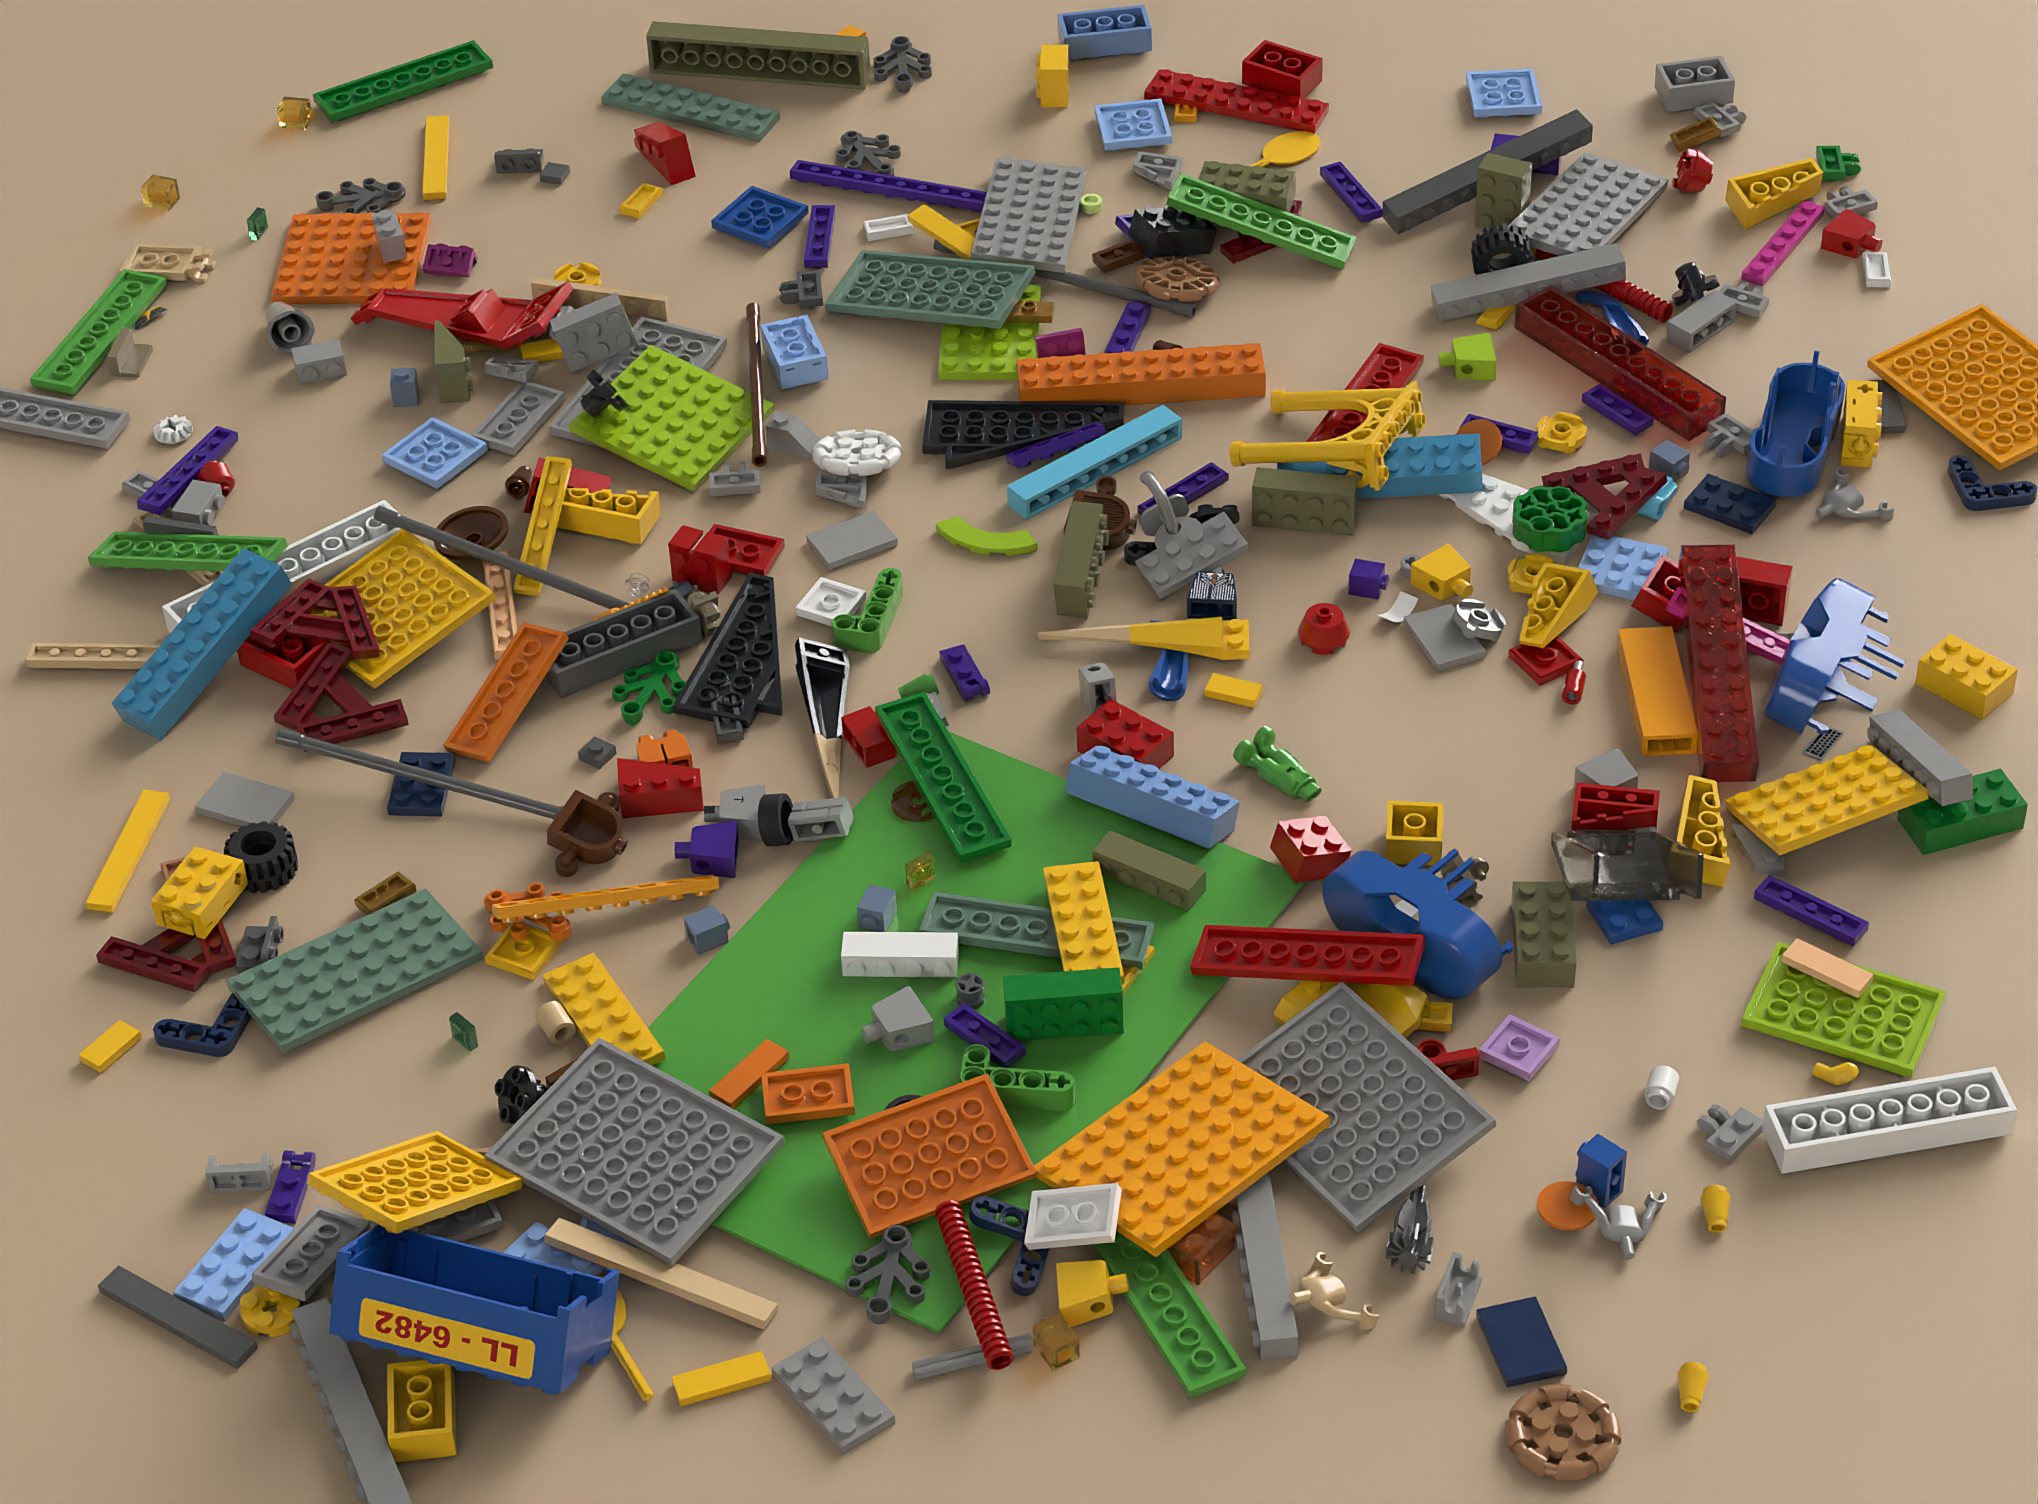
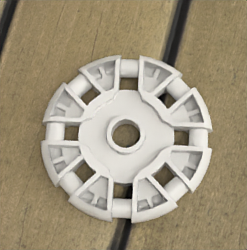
(857, 452)

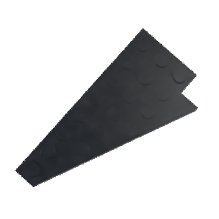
(992, 429)
(739, 652)

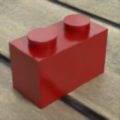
(867, 737)

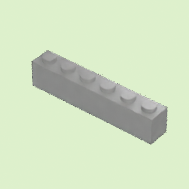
(1921, 757)

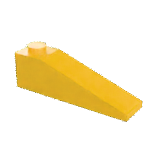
(1556, 602)

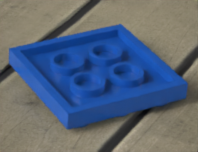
(760, 217)

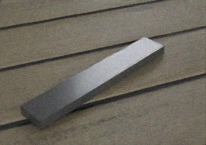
(178, 1317)

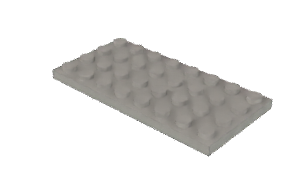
(1588, 205)
(1029, 214)
(685, 343)

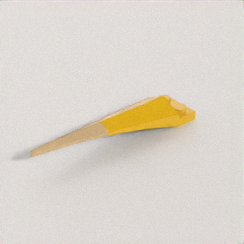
(1198, 636)

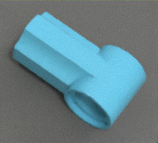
(1656, 505)

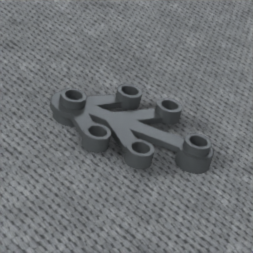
(901, 46)
(855, 141)
(363, 196)
(895, 1242)

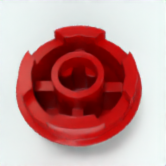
(1693, 171)
(1324, 628)

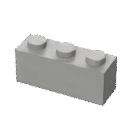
(1701, 321)

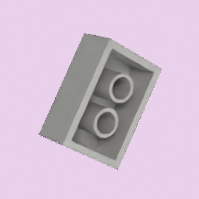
(1694, 83)
(593, 332)

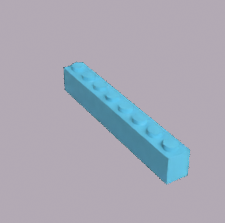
(1096, 459)

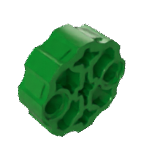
(1549, 519)

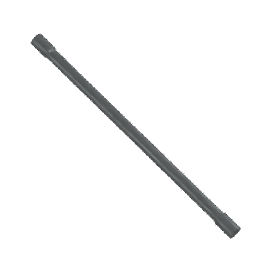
(1181, 308)
(396, 520)
(301, 742)

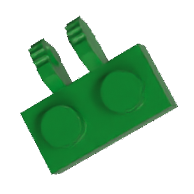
(1836, 164)

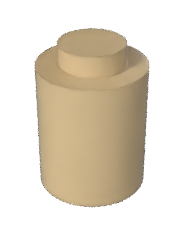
(555, 1023)

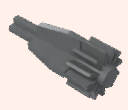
(1411, 1237)

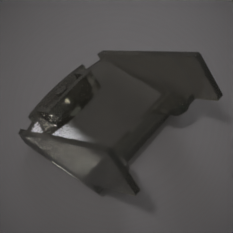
(1627, 867)

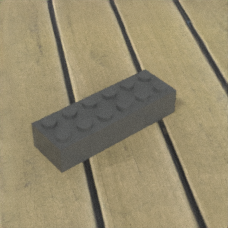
(624, 642)

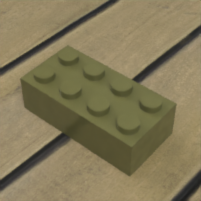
(1258, 183)
(1304, 501)
(1080, 559)
(1543, 935)

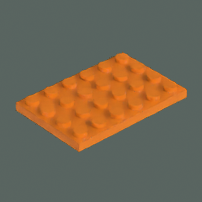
(928, 1153)

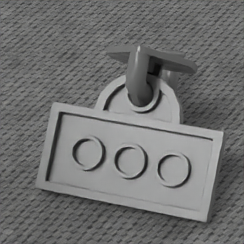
(1187, 550)

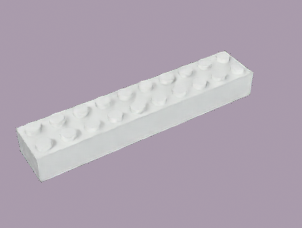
(313, 557)

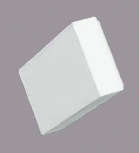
(887, 227)
(1876, 269)

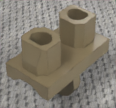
(707, 609)
(1477, 871)

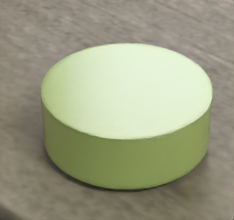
(1091, 203)

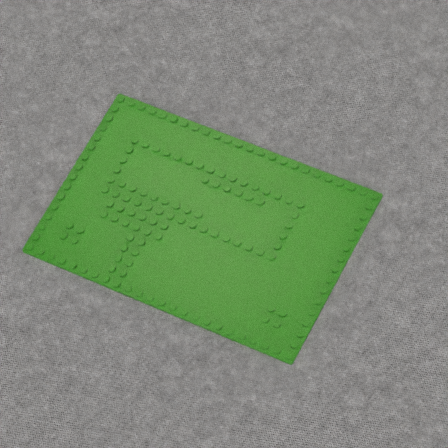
(788, 986)

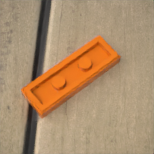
(747, 1074)

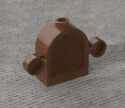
(1118, 512)
(586, 831)

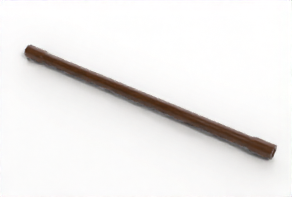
(759, 450)

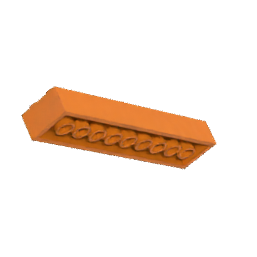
(1146, 376)

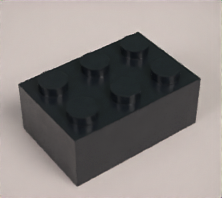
(1171, 232)

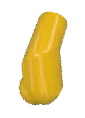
(1837, 1075)

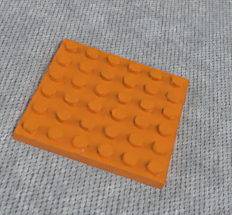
(339, 259)

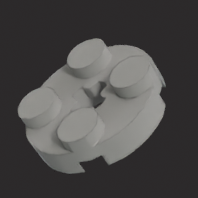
(1478, 621)

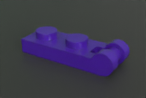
(964, 672)
(290, 1187)

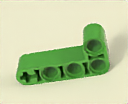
(870, 629)
(1021, 1086)

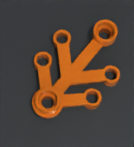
(558, 926)

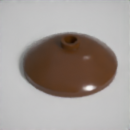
(476, 524)

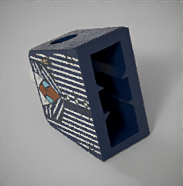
(1212, 596)

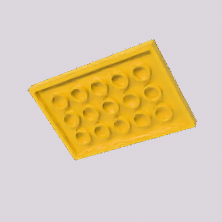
(1826, 799)
(414, 1181)

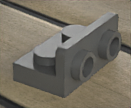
(519, 161)
(259, 945)

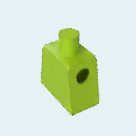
(1471, 357)

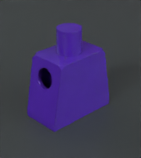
(711, 849)

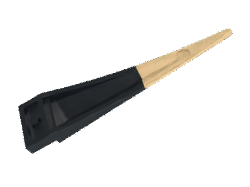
(823, 682)

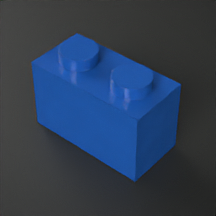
(1602, 1168)

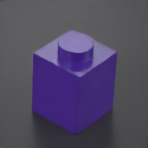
(1367, 579)

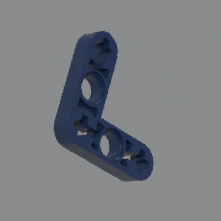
(1982, 497)
(214, 1040)
(989, 1223)

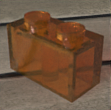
(1205, 1247)

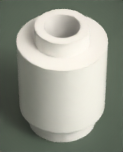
(1661, 1087)

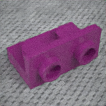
(449, 260)
(1060, 344)

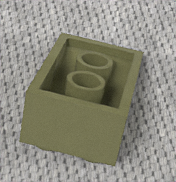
(451, 367)

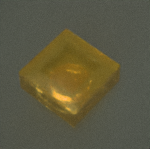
(920, 870)

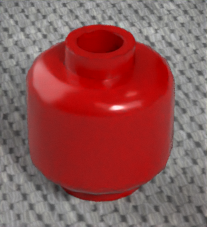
(218, 473)

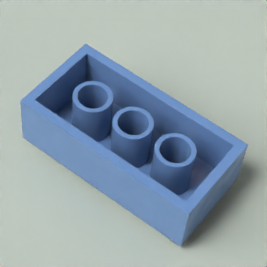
(1105, 32)

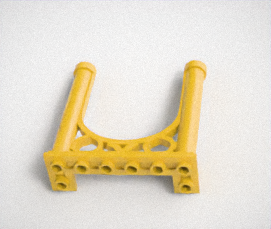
(1361, 450)

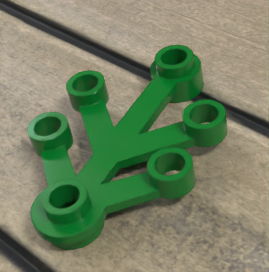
(664, 665)

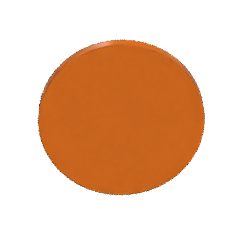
(1489, 437)
(1559, 1211)

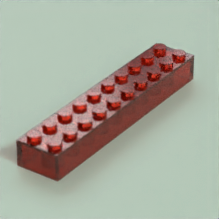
(1619, 362)
(1718, 663)

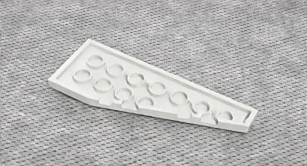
(1495, 508)

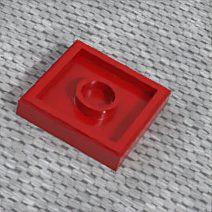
(1545, 663)

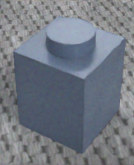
(404, 387)
(1670, 460)
(876, 908)
(706, 929)

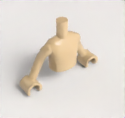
(1327, 1291)

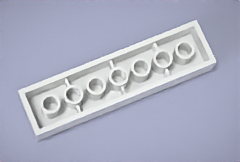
(1888, 1120)

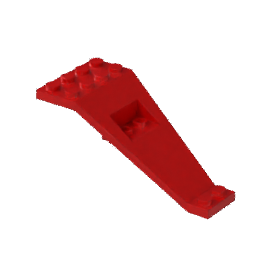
(472, 317)

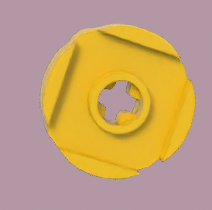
(582, 274)
(1552, 437)
(1521, 572)
(256, 1320)

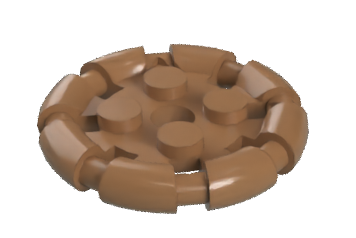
(1176, 278)
(1566, 1417)

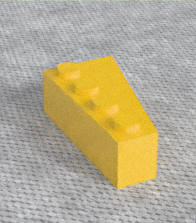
(1772, 190)
(610, 515)
(1702, 828)

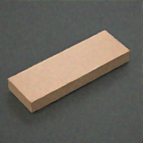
(1827, 968)

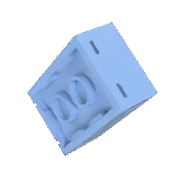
(794, 352)

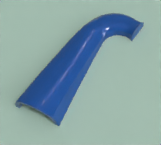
(1614, 314)
(1170, 675)

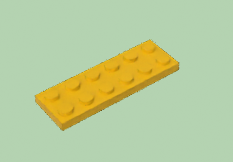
(1081, 917)
(601, 1008)

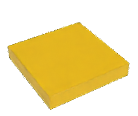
(523, 957)

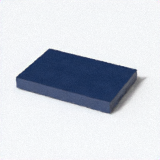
(1521, 1341)

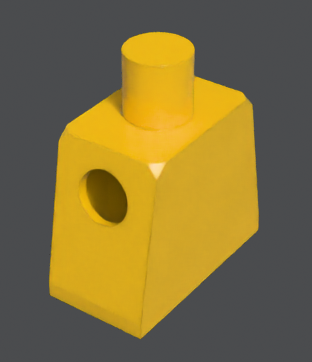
(1442, 574)
(1087, 1290)

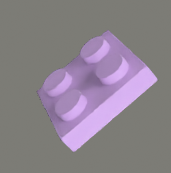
(1519, 1047)

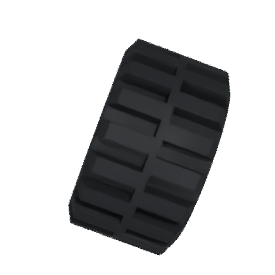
(1498, 241)
(266, 854)

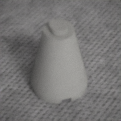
(287, 327)

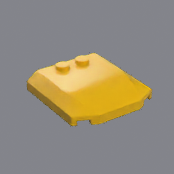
(1396, 1004)

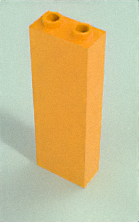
(1657, 691)

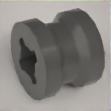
(970, 990)

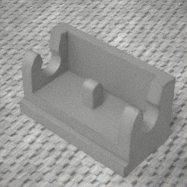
(239, 1176)
(1457, 1291)

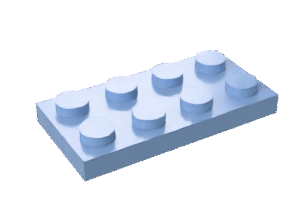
(228, 1266)

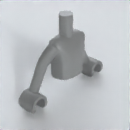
(1847, 499)
(1620, 1221)

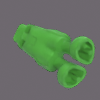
(1278, 767)

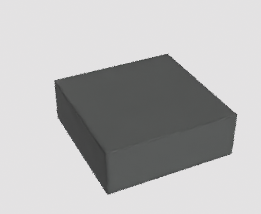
(554, 173)

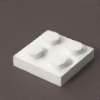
(829, 600)

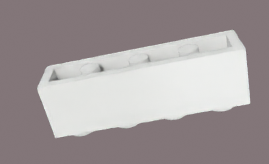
(900, 954)

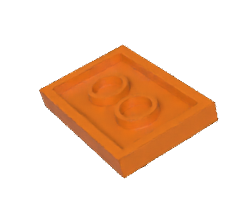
(807, 1094)

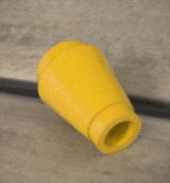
(1716, 1206)
(1692, 1385)

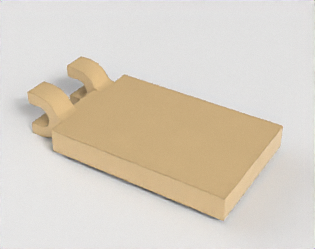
(170, 261)

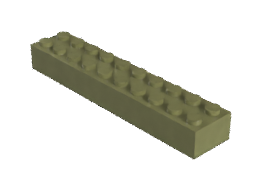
(758, 55)

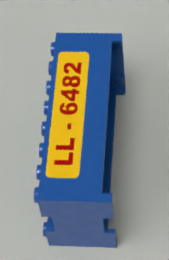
(472, 1307)

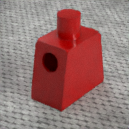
(1850, 235)

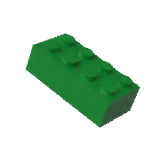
(1992, 812)
(1063, 1004)

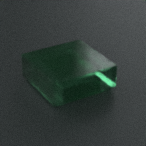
(257, 223)
(463, 1031)

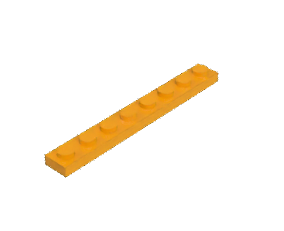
(594, 900)

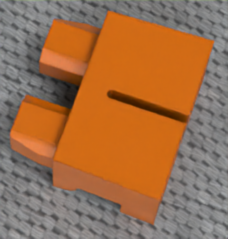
(670, 748)

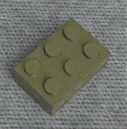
(1502, 190)

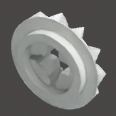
(164, 433)

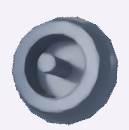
(683, 588)

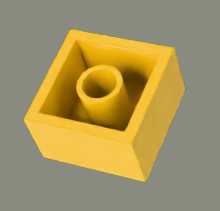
(1053, 76)
(1413, 830)

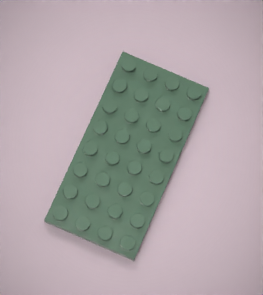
(930, 288)
(354, 970)

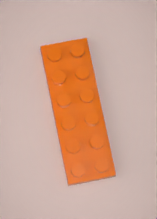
(505, 692)

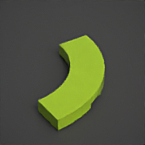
(985, 542)

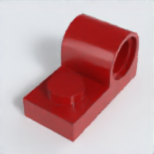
(1454, 1064)

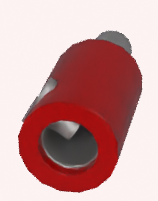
(1574, 684)

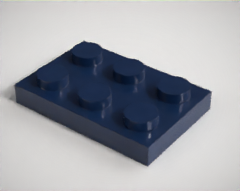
(1730, 503)
(418, 798)

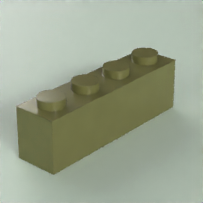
(1150, 870)

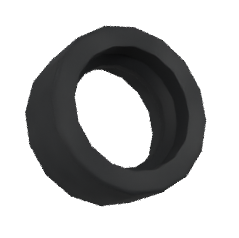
(773, 819)

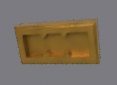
(1695, 134)
(1032, 312)
(385, 893)

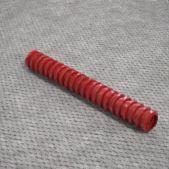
(1630, 294)
(974, 1285)

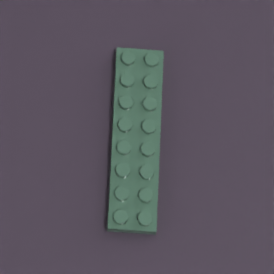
(691, 107)
(1021, 927)

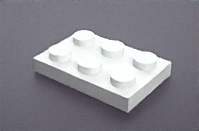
(1073, 1216)

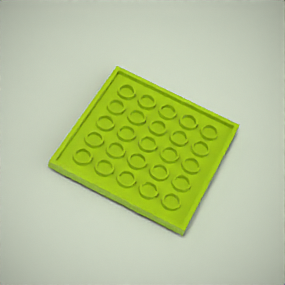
(675, 419)

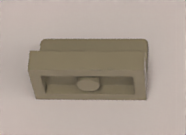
(126, 357)

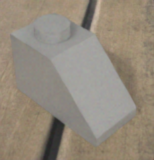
(790, 435)

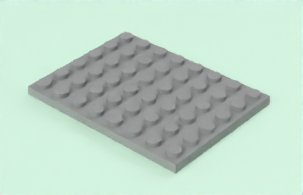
(1386, 1104)
(635, 1150)

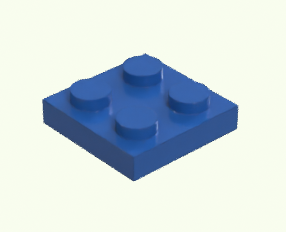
(1625, 918)

